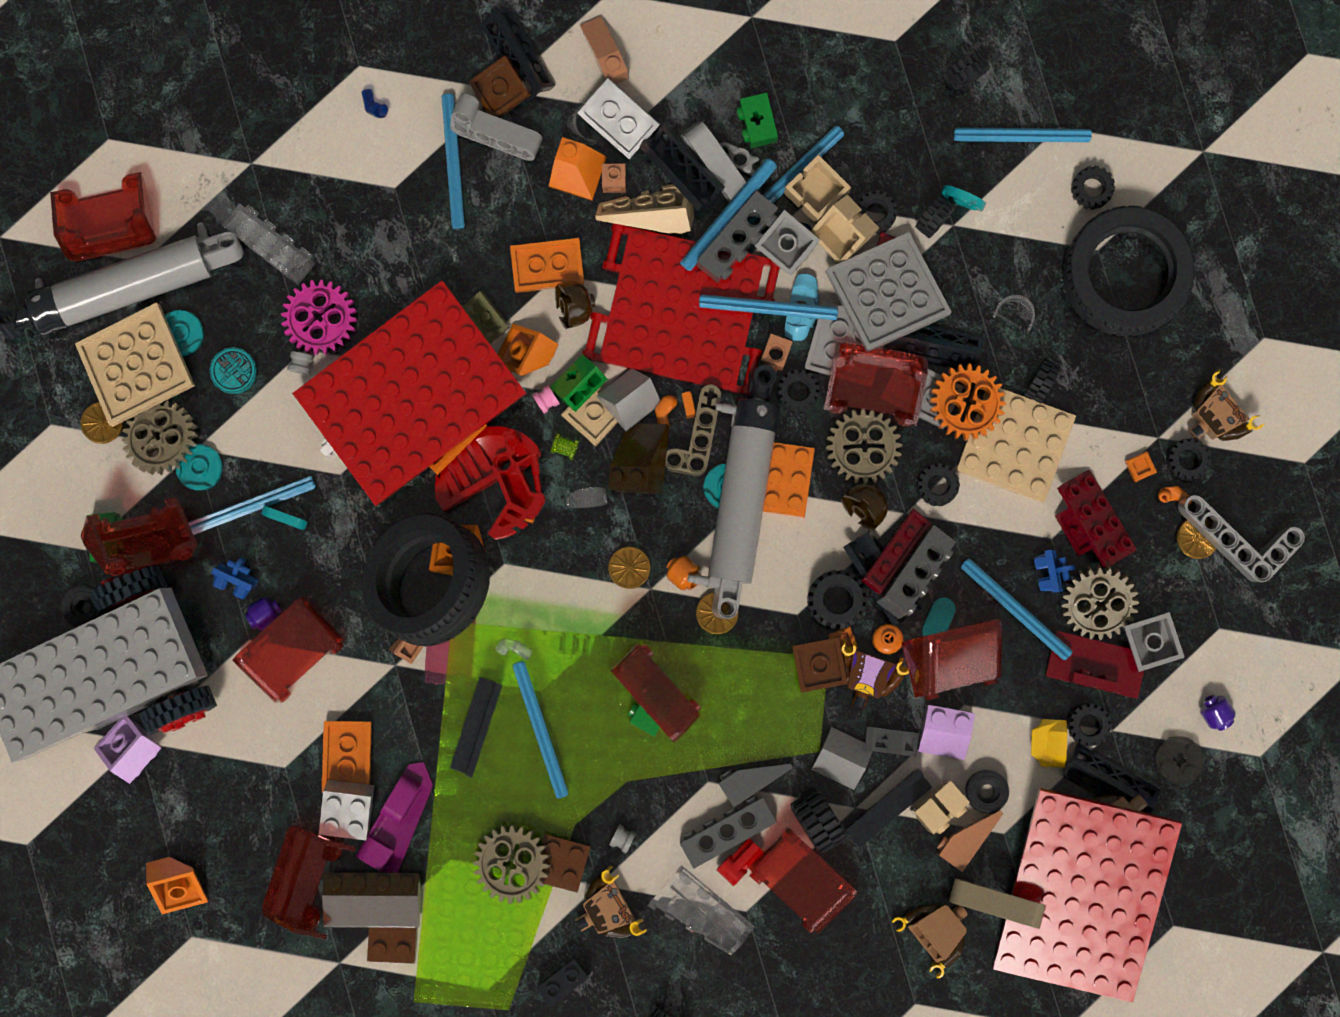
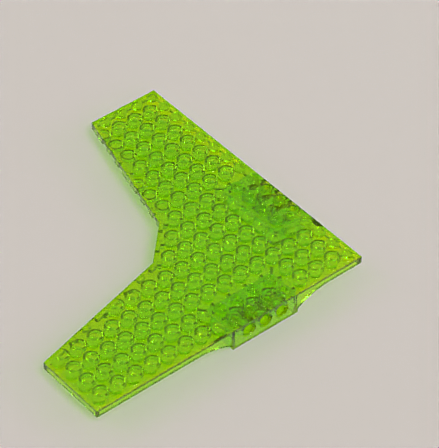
(749, 713)

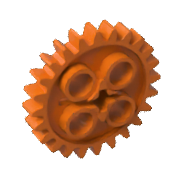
(948, 395)

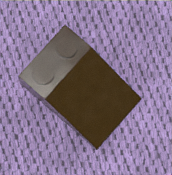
(640, 460)

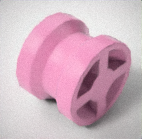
(545, 399)

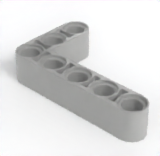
(1236, 542)

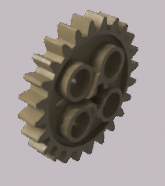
(862, 425)
(169, 453)
(1084, 590)
(532, 871)

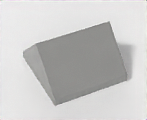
(787, 243)
(630, 398)
(842, 758)

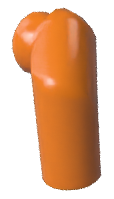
(664, 408)
(1172, 493)

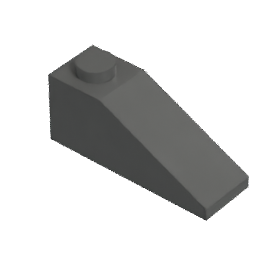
(746, 782)

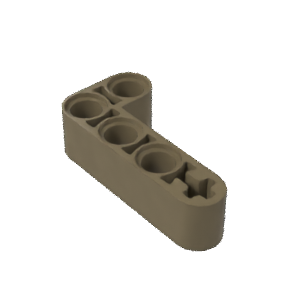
(698, 430)
(997, 903)

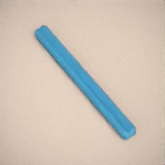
(1022, 134)
(820, 149)
(453, 164)
(728, 213)
(768, 307)
(252, 505)
(1016, 609)
(540, 729)

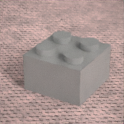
(346, 810)

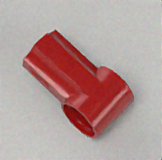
(736, 865)

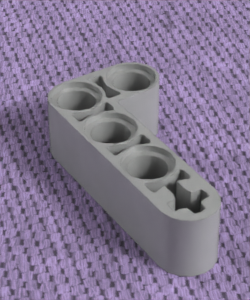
(493, 131)
(710, 152)

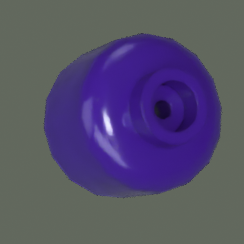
(262, 613)
(1217, 712)

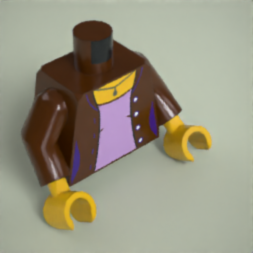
(870, 675)

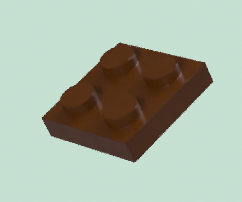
(499, 87)
(819, 664)
(566, 861)
(392, 945)

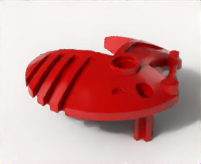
(481, 466)

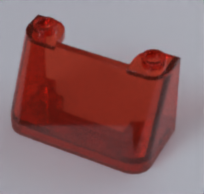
(103, 221)
(877, 382)
(139, 540)
(289, 649)
(954, 658)
(802, 880)

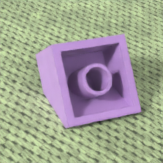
(946, 732)
(127, 749)

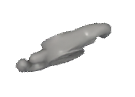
(733, 150)

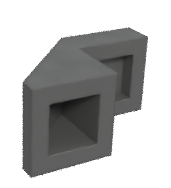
(891, 741)

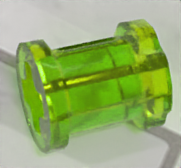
(564, 446)

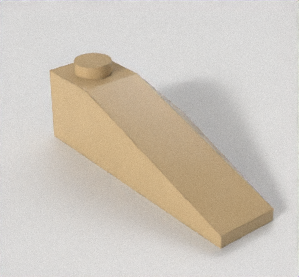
(660, 211)

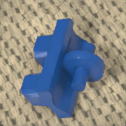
(1050, 561)
(236, 574)

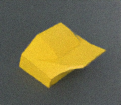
(1050, 743)

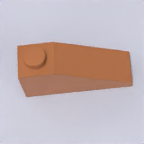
(605, 50)
(964, 843)

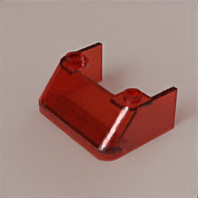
(655, 691)
(297, 880)

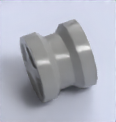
(300, 363)
(622, 838)

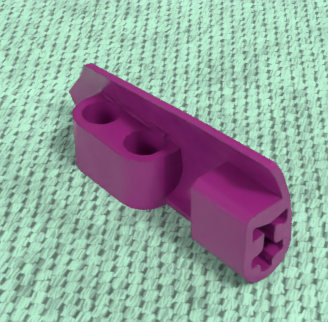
(398, 820)

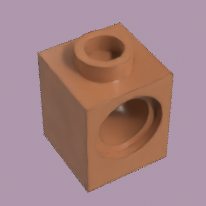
(614, 178)
(780, 344)

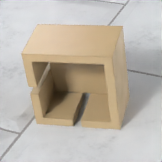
(818, 190)
(844, 230)
(940, 807)

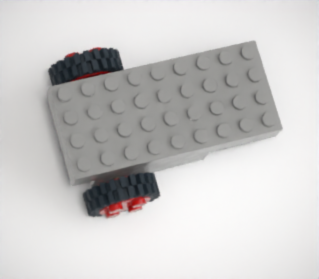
(106, 670)

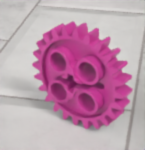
(332, 333)

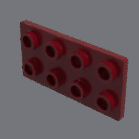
(1092, 521)
(1096, 666)

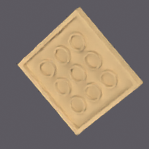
(134, 364)
(1021, 449)

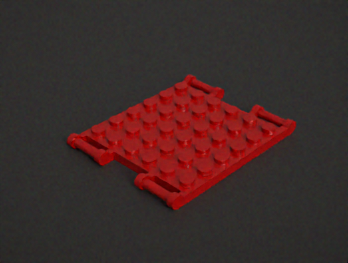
(658, 315)

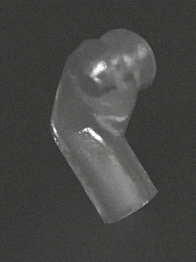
(515, 646)

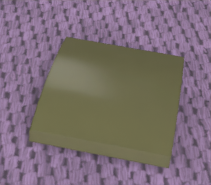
(486, 316)

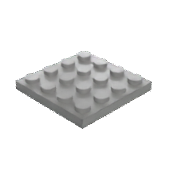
(888, 292)

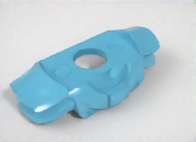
(804, 290)

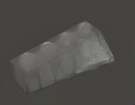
(268, 243)
(702, 911)

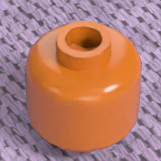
(680, 569)
(879, 638)

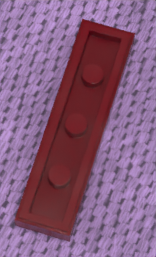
(896, 551)

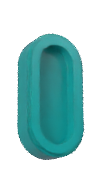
(284, 518)
(939, 617)

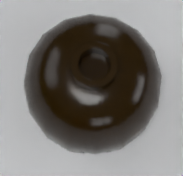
(574, 303)
(867, 503)

